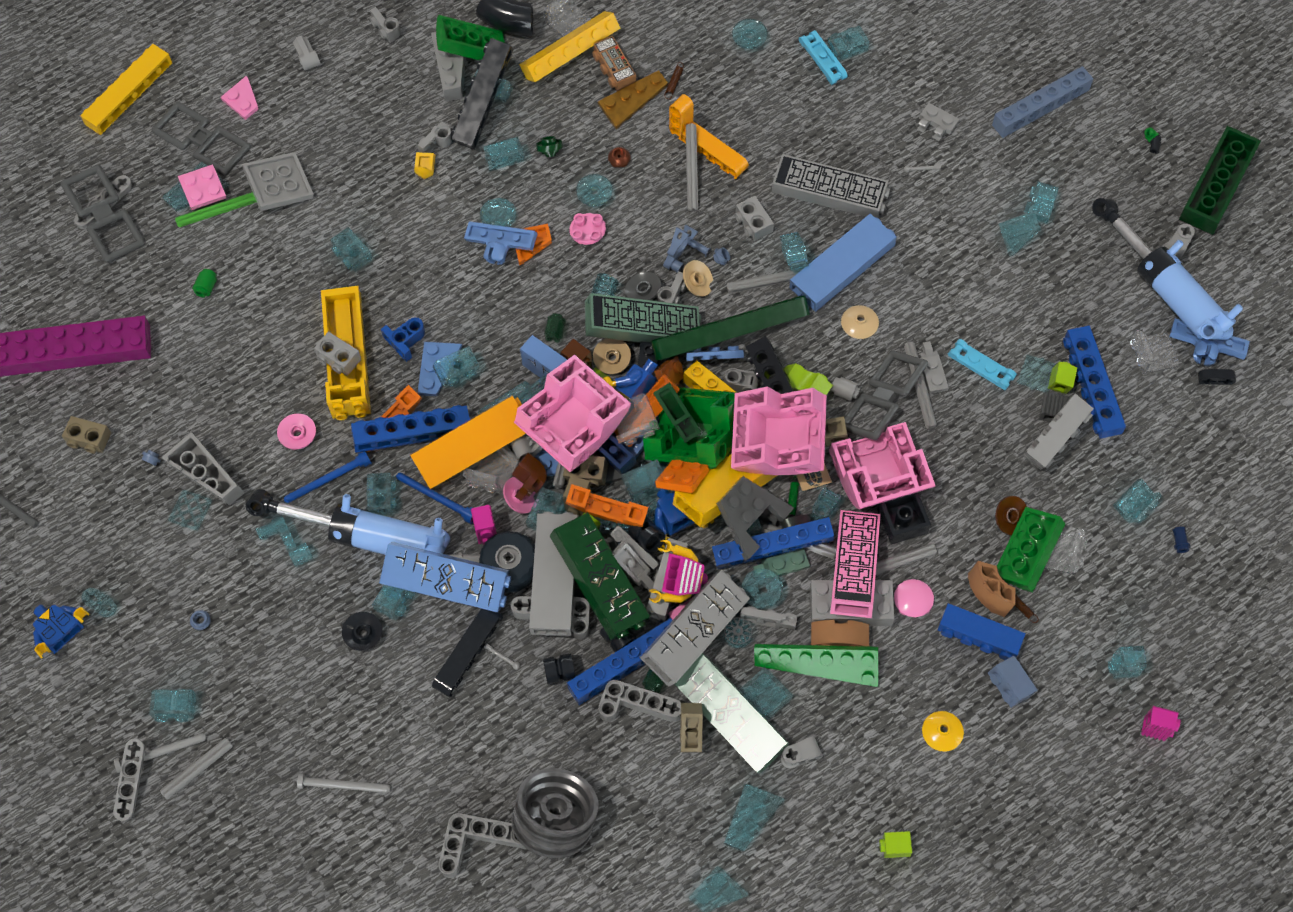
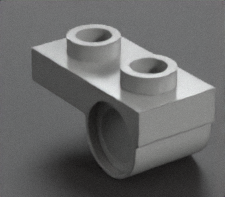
(388, 27)
(436, 138)
(673, 291)
(525, 445)

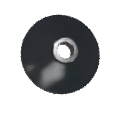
(357, 623)

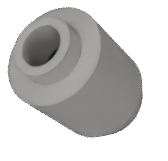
(845, 388)

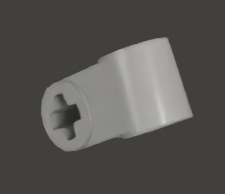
(1188, 232)
(743, 379)
(804, 752)

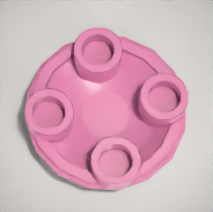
(587, 228)
(913, 598)

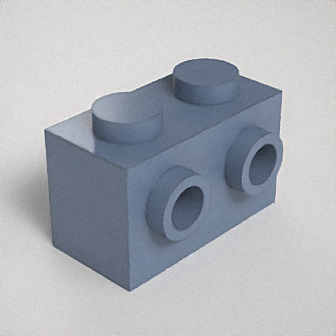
(1012, 681)

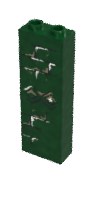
(599, 576)

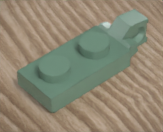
(786, 562)

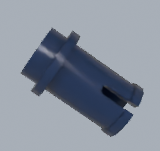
(1181, 542)

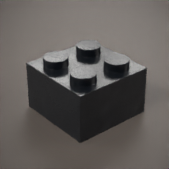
(904, 518)

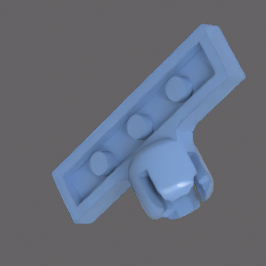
(499, 240)
(1207, 347)

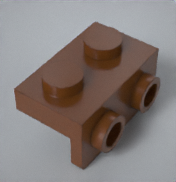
(671, 368)

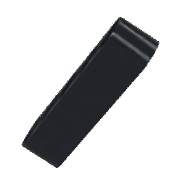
(466, 650)

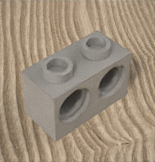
(757, 217)
(340, 351)

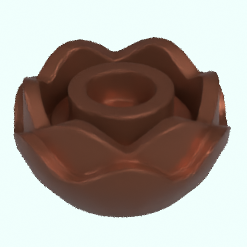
(619, 162)

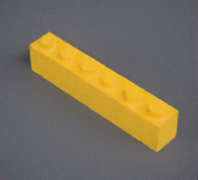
(569, 46)
(126, 89)

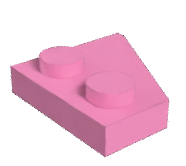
(241, 98)

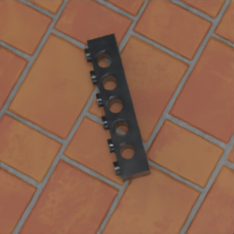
(762, 350)

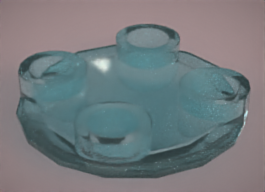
(498, 212)

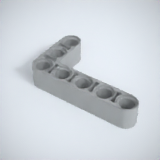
(467, 831)

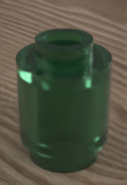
(554, 327)
(652, 682)

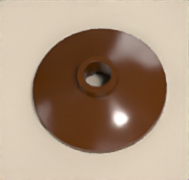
(1009, 506)

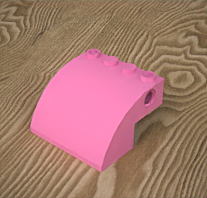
(572, 413)
(779, 432)
(881, 468)

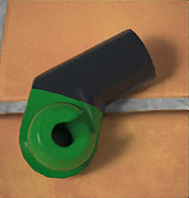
(1154, 139)

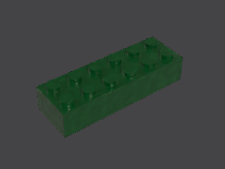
(1219, 180)

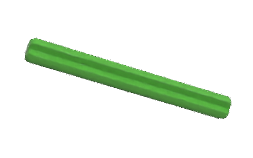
(216, 209)

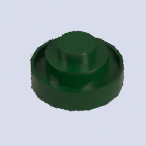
(549, 146)

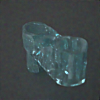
(298, 554)

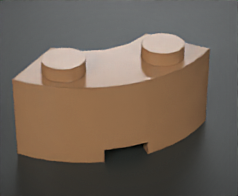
(991, 589)
(839, 634)

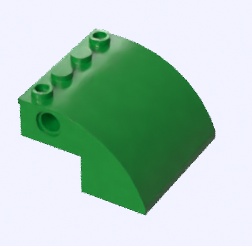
(715, 418)

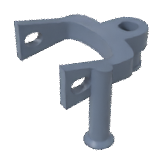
(679, 245)

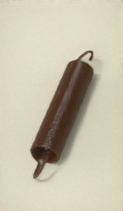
(674, 80)
(1024, 608)

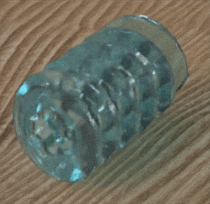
(605, 285)

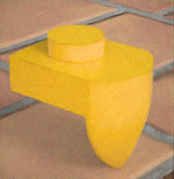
(424, 164)

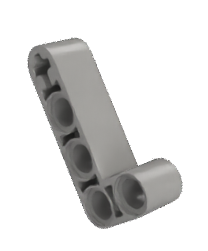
(579, 618)
(641, 705)

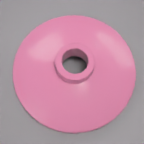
(293, 424)
(510, 489)

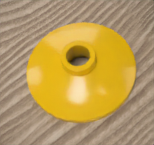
(936, 738)

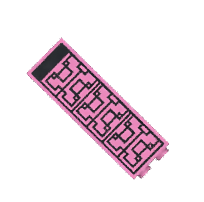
(855, 564)

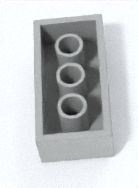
(882, 606)

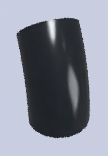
(507, 16)

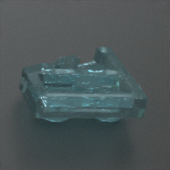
(1019, 231)
(717, 891)

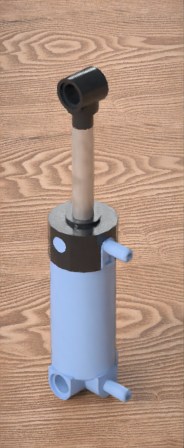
(1173, 282)
(357, 527)

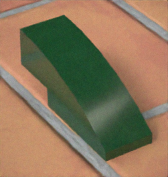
(677, 412)

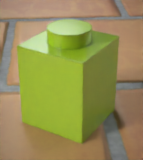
(1062, 377)
(896, 844)

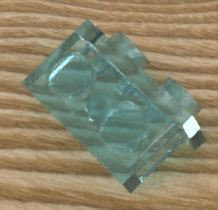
(1137, 502)

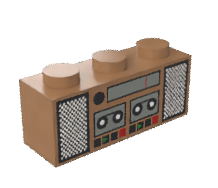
(614, 63)

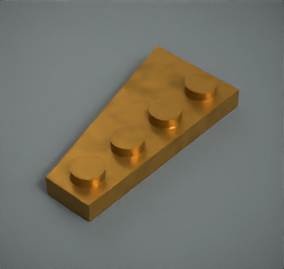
(627, 101)

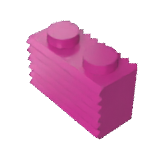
(483, 523)
(1160, 723)

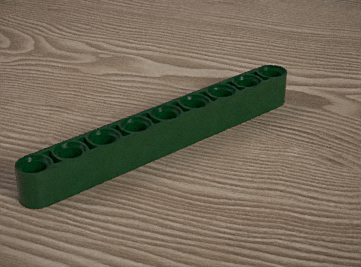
(730, 327)

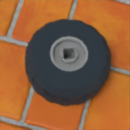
(519, 558)

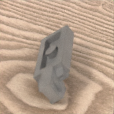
(934, 371)
(621, 535)
(633, 566)
(768, 618)

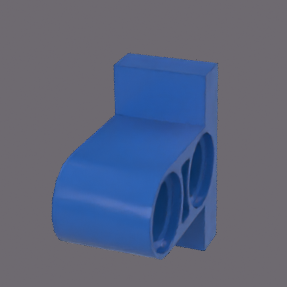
(405, 332)

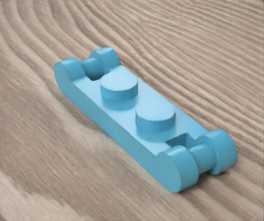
(823, 57)
(982, 364)

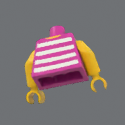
(682, 575)

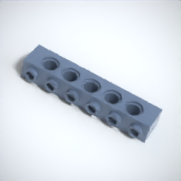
(1042, 102)

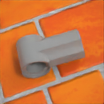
(307, 56)

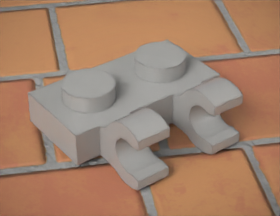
(938, 118)

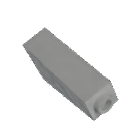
(660, 610)

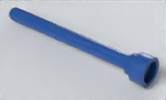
(360, 460)
(465, 512)

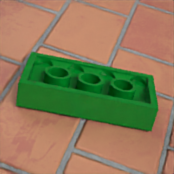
(464, 37)
(1030, 548)

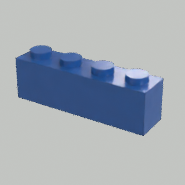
(980, 632)

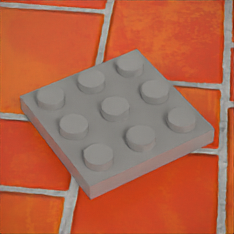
(277, 181)

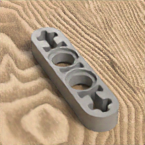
(123, 190)
(133, 780)

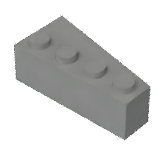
(451, 72)
(1058, 431)
(200, 466)

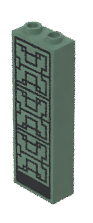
(636, 318)

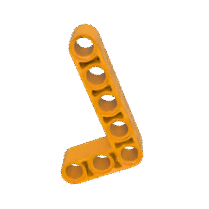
(716, 151)

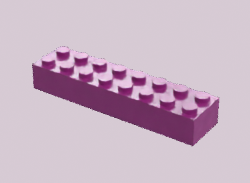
(74, 345)

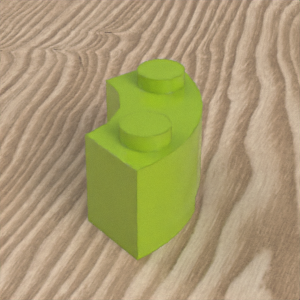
(804, 379)

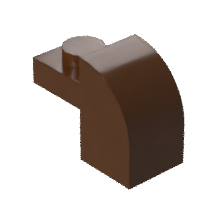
(531, 474)

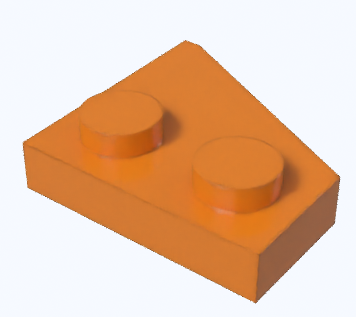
(542, 241)

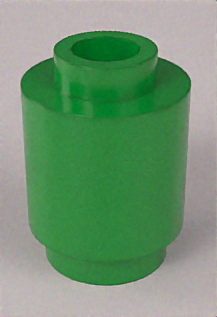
(204, 283)

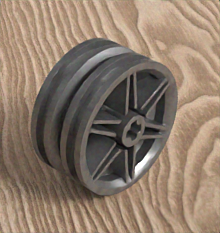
(551, 823)

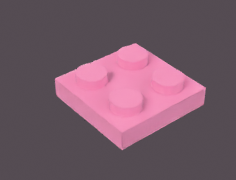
(202, 187)

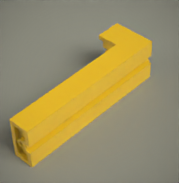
(344, 319)

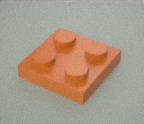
(682, 476)

